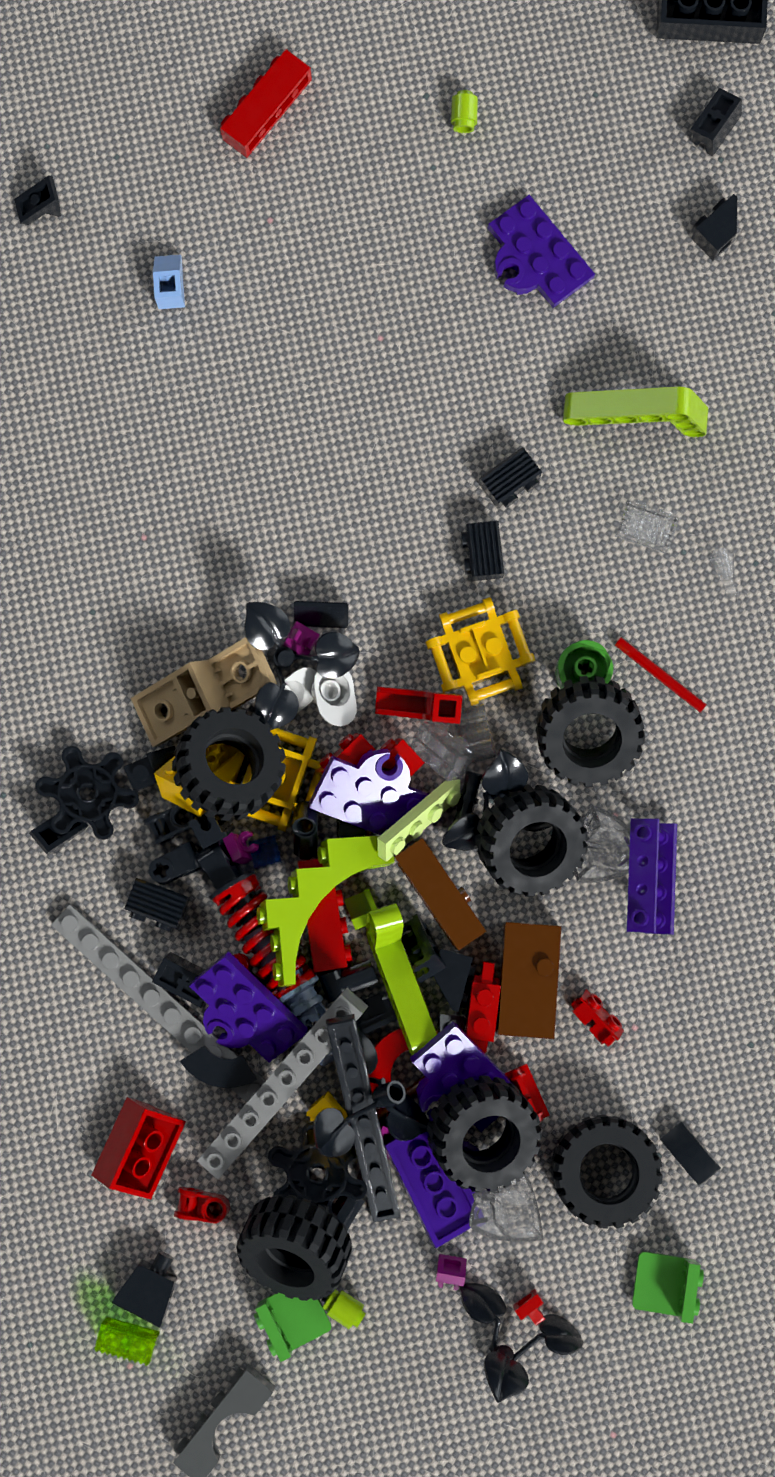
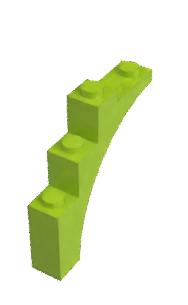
(309, 886)

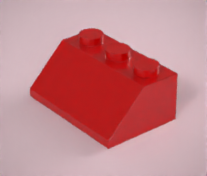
(138, 1149)

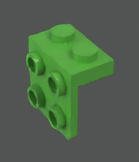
(667, 1285)
(290, 1323)

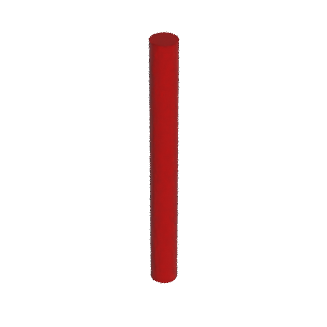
(660, 674)

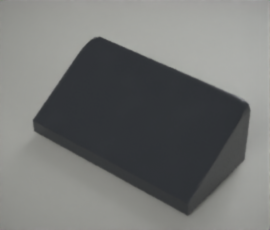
(321, 614)

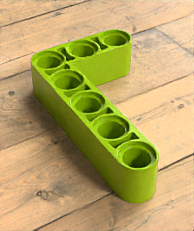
(641, 405)
(384, 936)

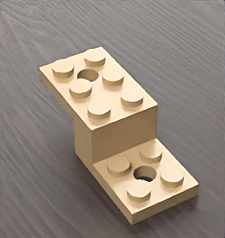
(201, 688)

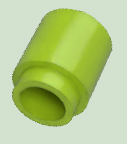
(464, 111)
(344, 1309)

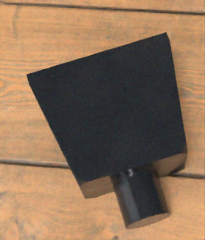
(148, 1290)

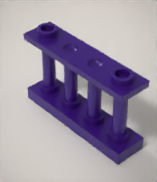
(652, 876)

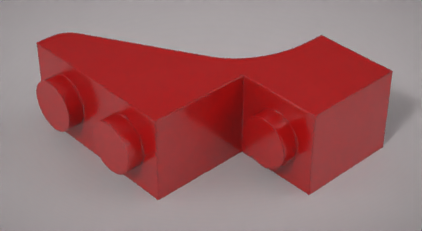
(419, 704)
(355, 746)

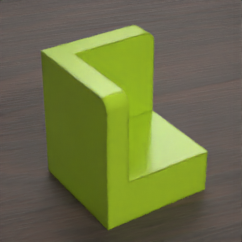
(358, 908)

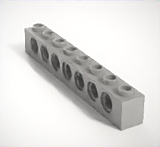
(277, 1088)

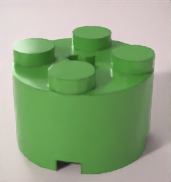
(583, 653)

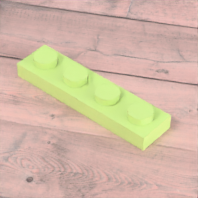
(418, 818)

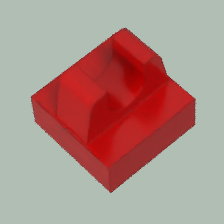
(529, 1306)

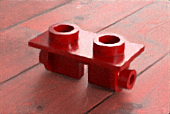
(606, 1026)
(525, 1082)

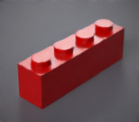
(265, 103)
(327, 929)

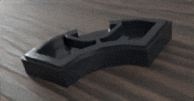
(217, 1070)

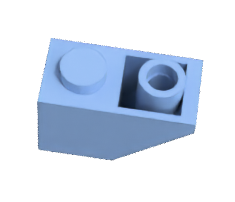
(168, 282)

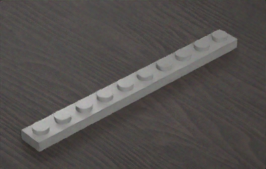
(143, 991)

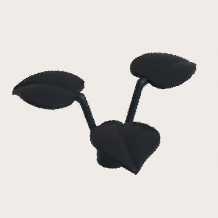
(263, 629)
(500, 777)
(404, 1119)
(503, 1372)

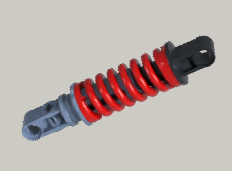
(236, 888)

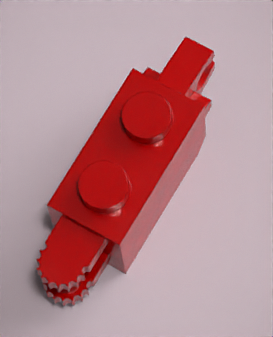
(483, 1007)

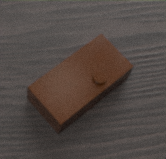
(440, 895)
(528, 980)

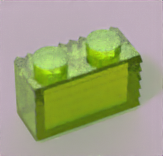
(127, 1340)

